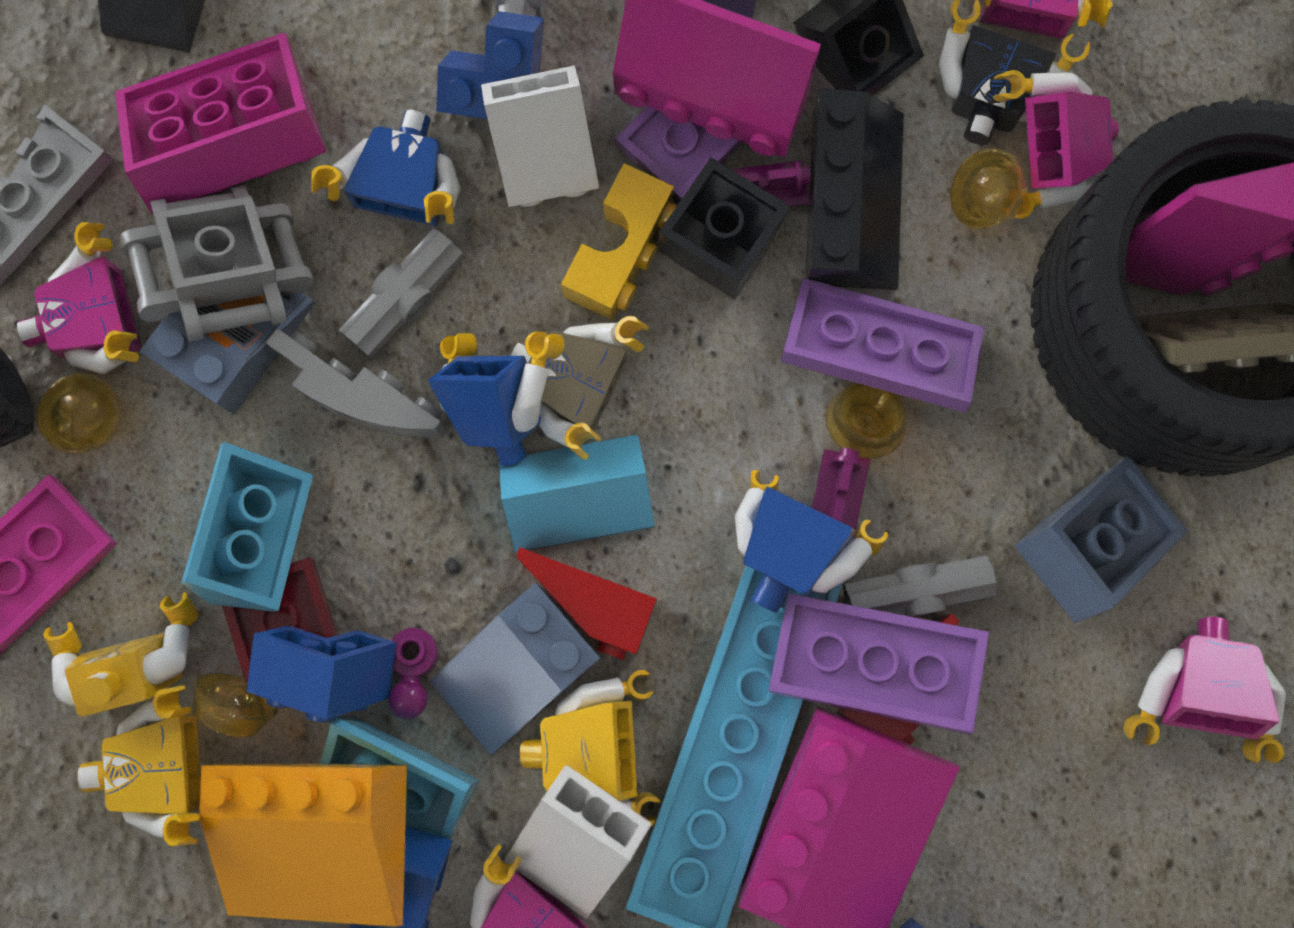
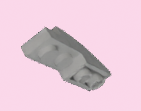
(365, 401)

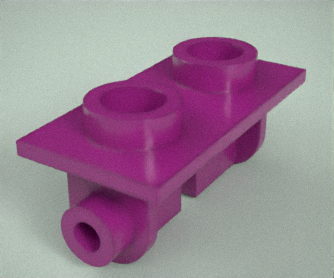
(782, 180)
(841, 485)

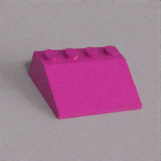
(715, 71)
(217, 123)
(1215, 233)
(845, 828)

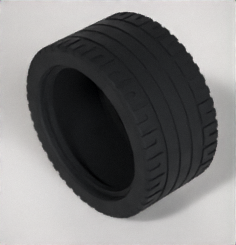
(1085, 313)

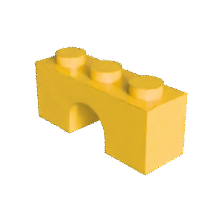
(605, 279)

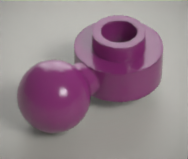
(408, 696)

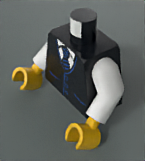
(975, 58)

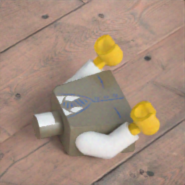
(583, 379)

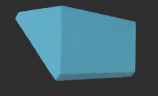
(566, 499)
(247, 531)
(434, 788)

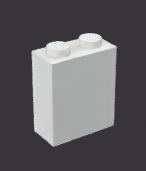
(540, 136)
(577, 841)

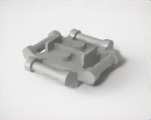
(215, 258)

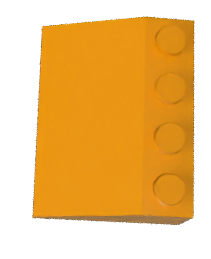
(307, 840)

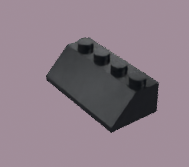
(854, 191)

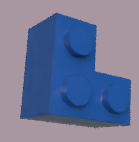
(511, 51)
(319, 672)

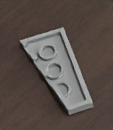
(44, 185)

